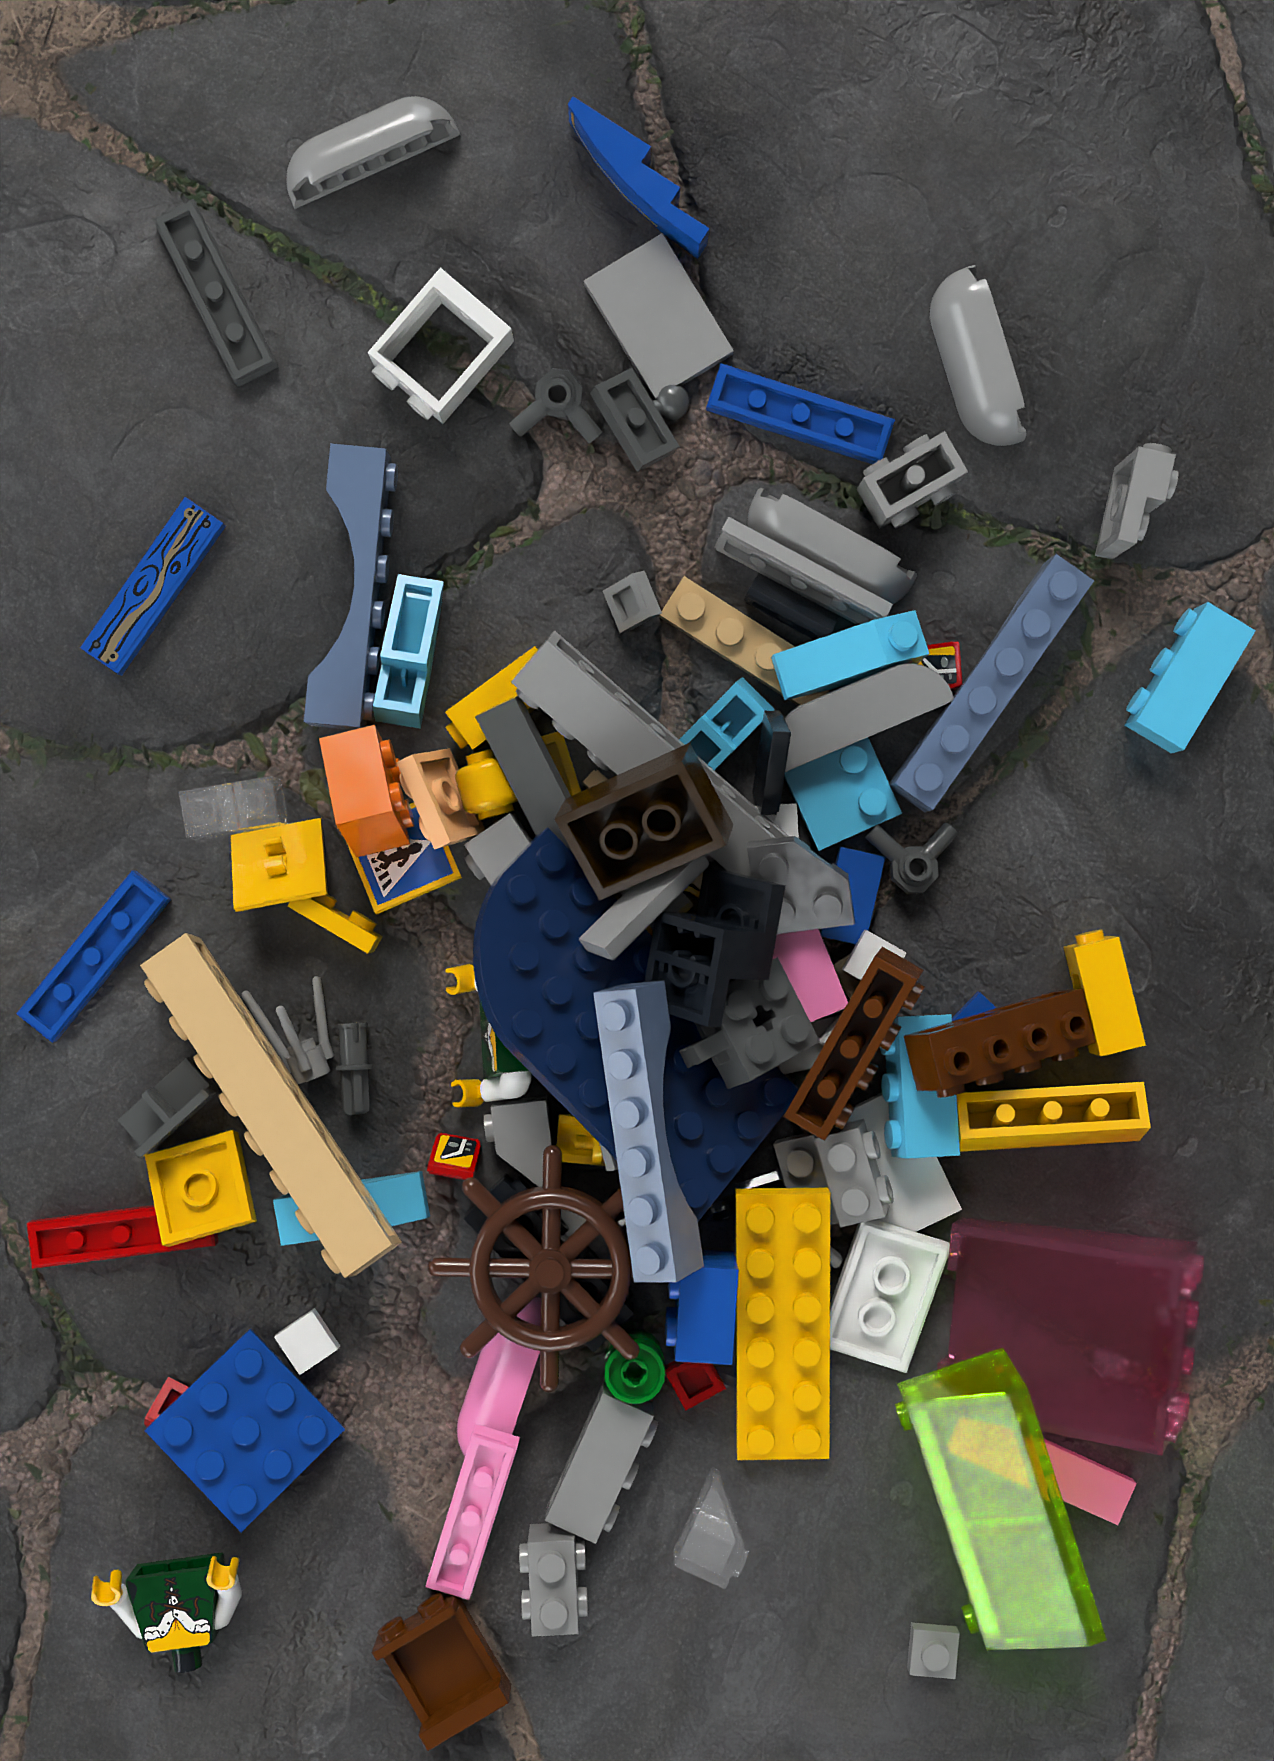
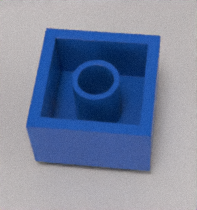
(704, 1311)

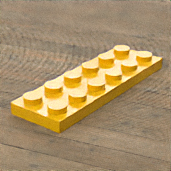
(782, 1323)

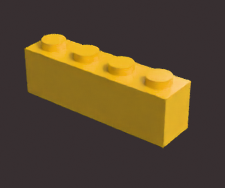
(1052, 1116)

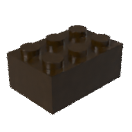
(644, 821)

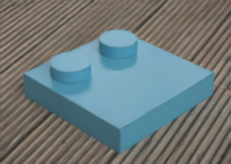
(842, 794)

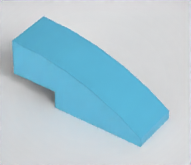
(408, 651)
(727, 723)
(398, 1196)

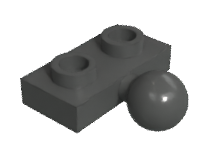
(638, 419)

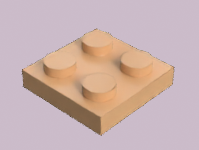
(433, 787)

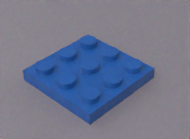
(245, 1429)

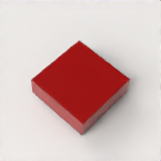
(694, 1381)

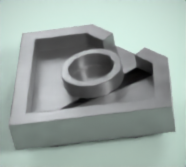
(815, 891)

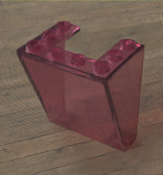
(1086, 1323)

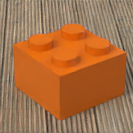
(366, 791)

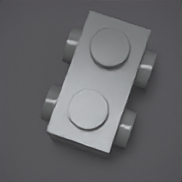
(922, 474)
(554, 1593)

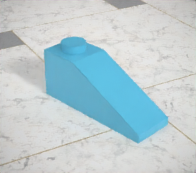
(850, 655)

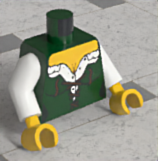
(502, 1072)
(174, 1603)

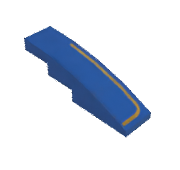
(626, 164)

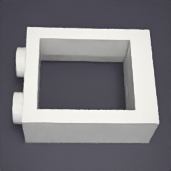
(466, 307)

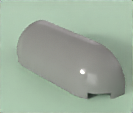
(366, 147)
(977, 358)
(830, 545)
(863, 710)

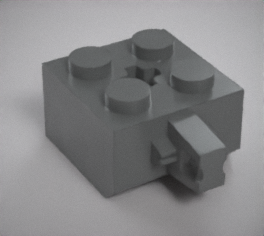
(758, 1029)

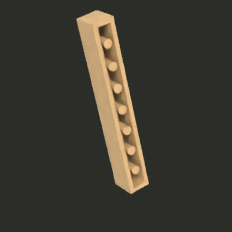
(270, 1105)

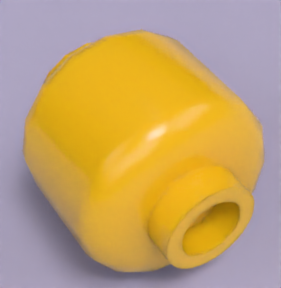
(484, 786)

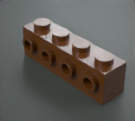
(998, 1041)
(853, 1043)

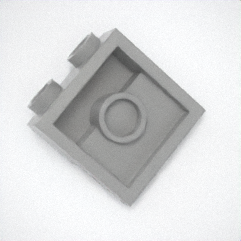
(1136, 489)
(842, 1164)

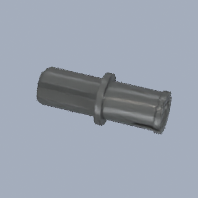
(354, 1068)

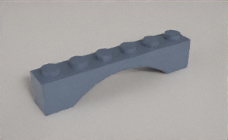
(991, 683)
(340, 684)
(657, 1216)

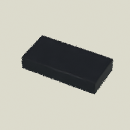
(771, 762)

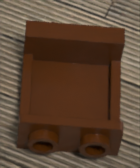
(443, 1667)

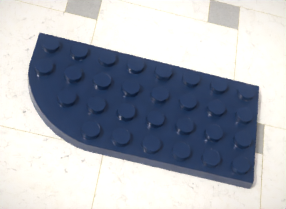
(542, 1008)

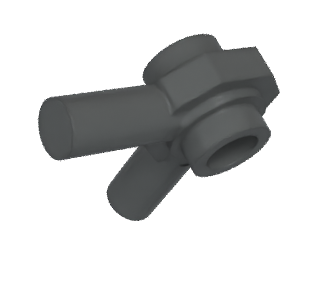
(559, 396)
(914, 866)

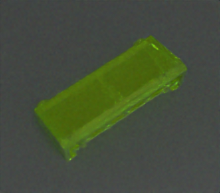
(1001, 1505)

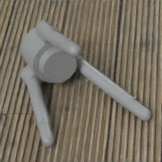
(302, 1058)

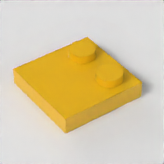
(200, 1188)

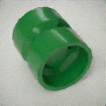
(638, 1378)

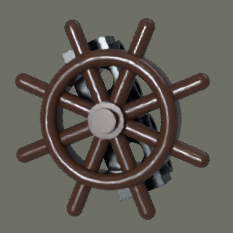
(548, 1265)

